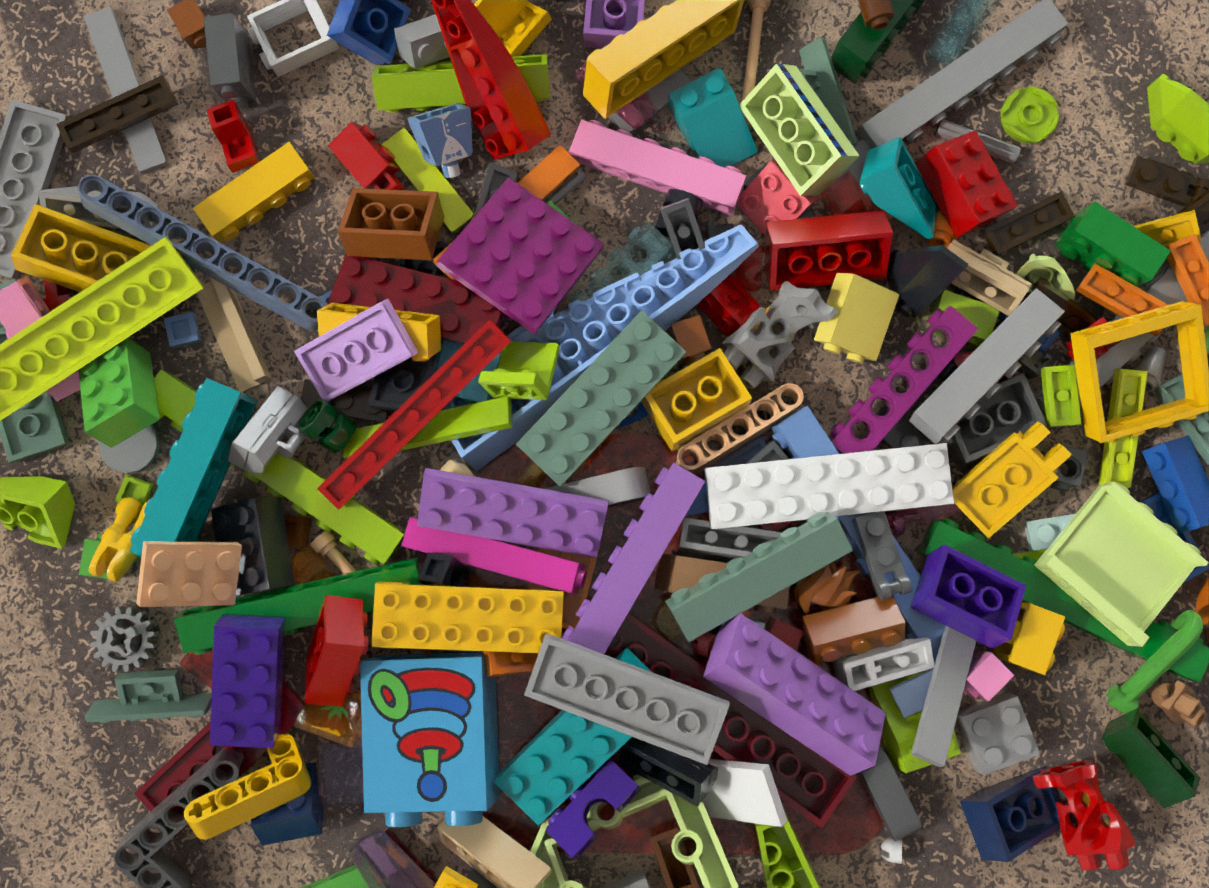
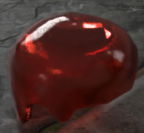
(749, 270)

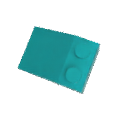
(712, 120)
(898, 187)

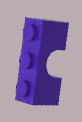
(571, 826)

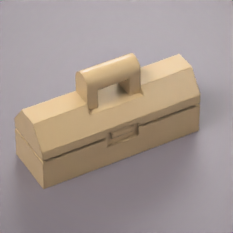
(989, 279)

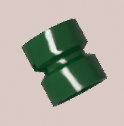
(324, 423)

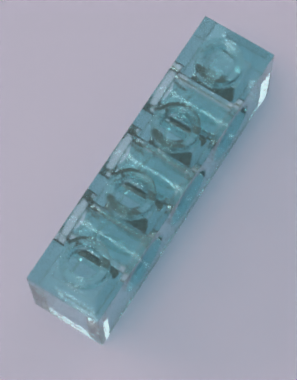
(644, 239)

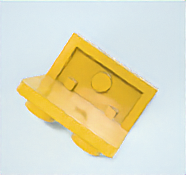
(514, 22)

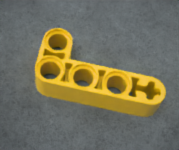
(251, 794)

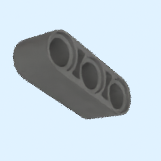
(890, 798)

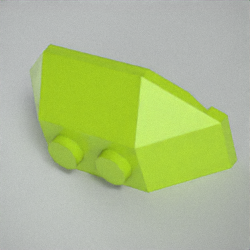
(1180, 118)

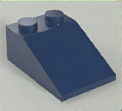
(1011, 816)

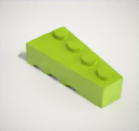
(784, 857)

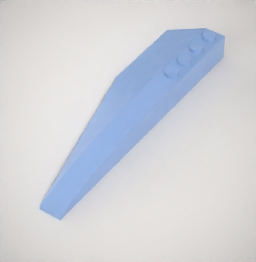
(661, 293)

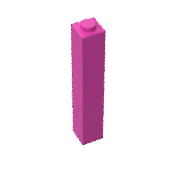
(498, 557)

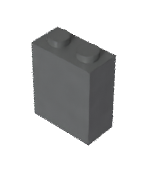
(230, 59)

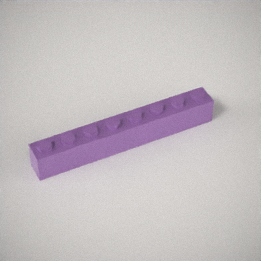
(635, 560)

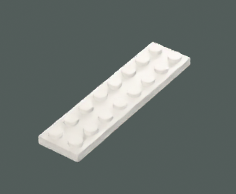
(828, 483)

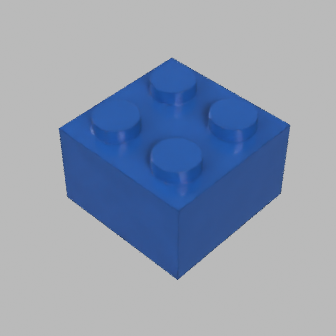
(369, 27)

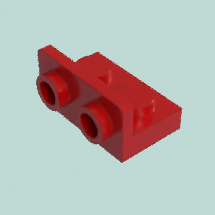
(728, 305)

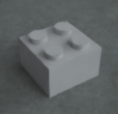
(996, 733)

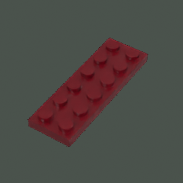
(371, 281)
(199, 751)

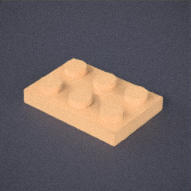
(188, 573)

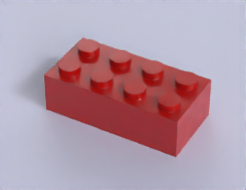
(817, 248)

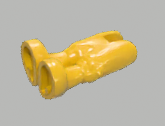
(116, 543)

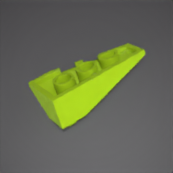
(39, 506)

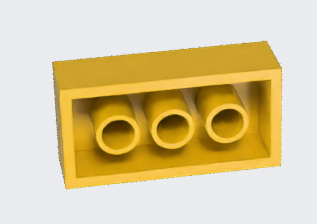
(70, 249)

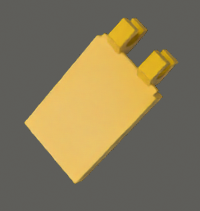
(1008, 479)

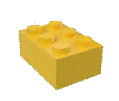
(696, 399)

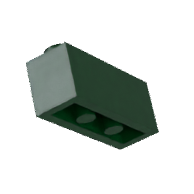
(1151, 758)

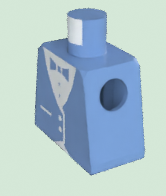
(444, 136)

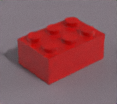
(965, 183)
(335, 651)

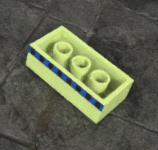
(798, 130)

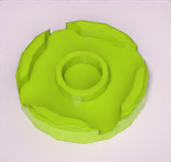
(1022, 120)

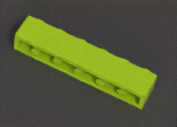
(437, 84)

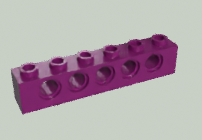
(956, 332)

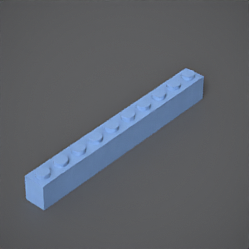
(803, 438)

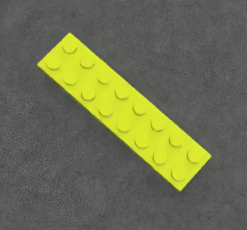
(93, 323)

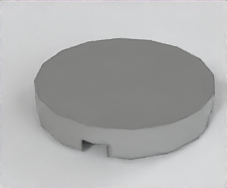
(133, 453)

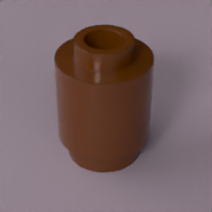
(876, 13)

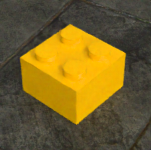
(1033, 639)

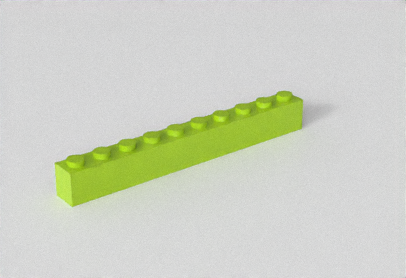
(299, 484)

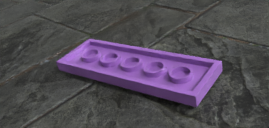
(511, 512)

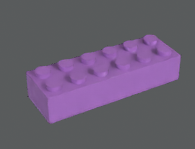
(795, 695)

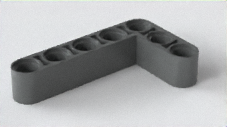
(170, 822)

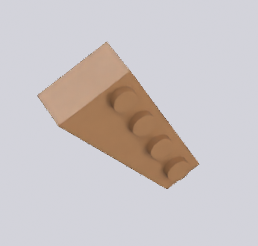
(683, 572)

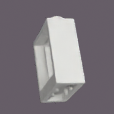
(279, 13)

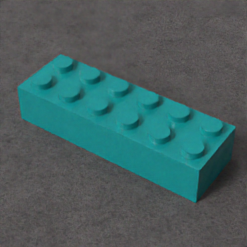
(195, 467)
(560, 759)

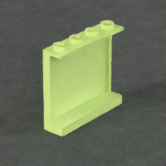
(1119, 562)

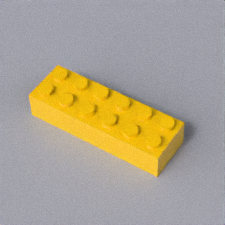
(656, 50)

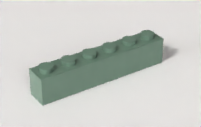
(758, 575)

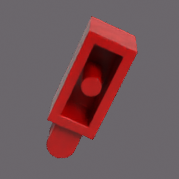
(366, 158)

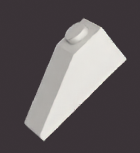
(884, 663)

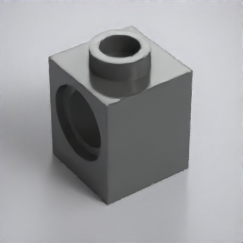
(1076, 467)

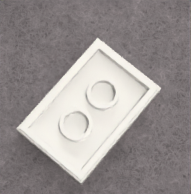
(745, 794)

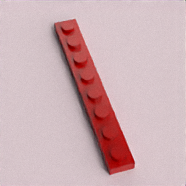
(414, 414)

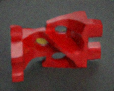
(1093, 832)

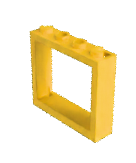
(1194, 368)

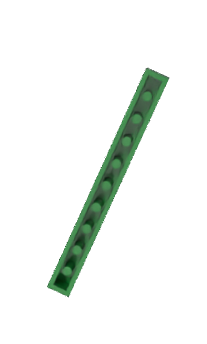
(1048, 595)

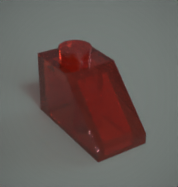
(846, 196)

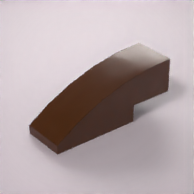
(675, 872)

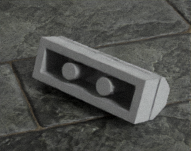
(265, 431)

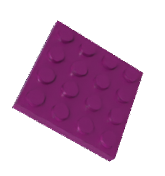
(520, 255)

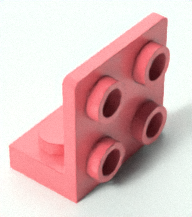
(773, 198)

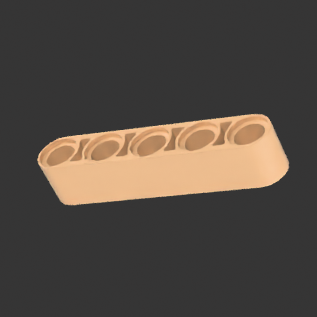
(746, 418)

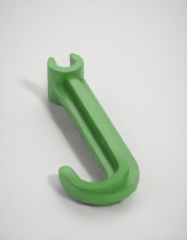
(1127, 696)

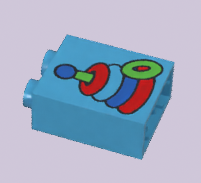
(429, 737)

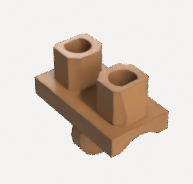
(1178, 704)

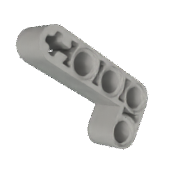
(615, 486)

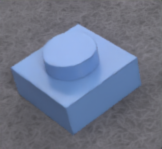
(182, 329)

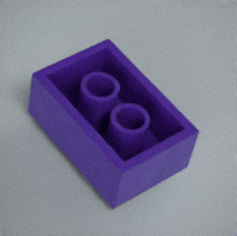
(968, 596)

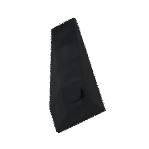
(921, 276)

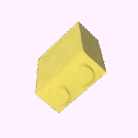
(860, 320)

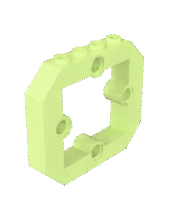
(692, 821)

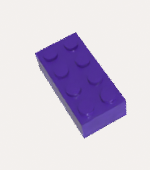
(247, 681)

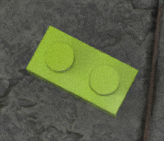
(1060, 396)

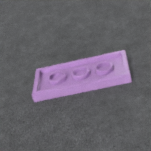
(356, 350)

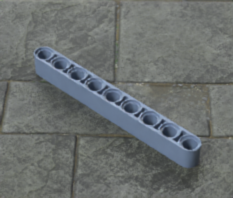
(196, 242)

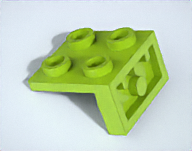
(523, 371)

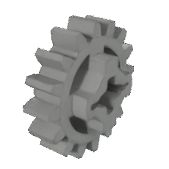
(112, 632)

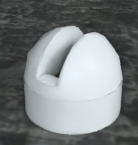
(892, 850)

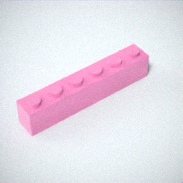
(657, 166)

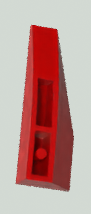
(490, 81)

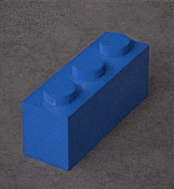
(1180, 483)

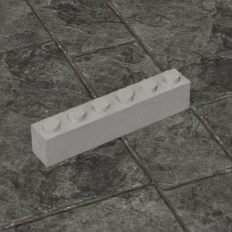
(987, 366)

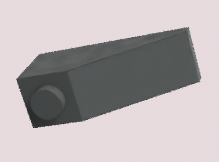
(682, 226)

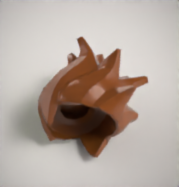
(826, 587)

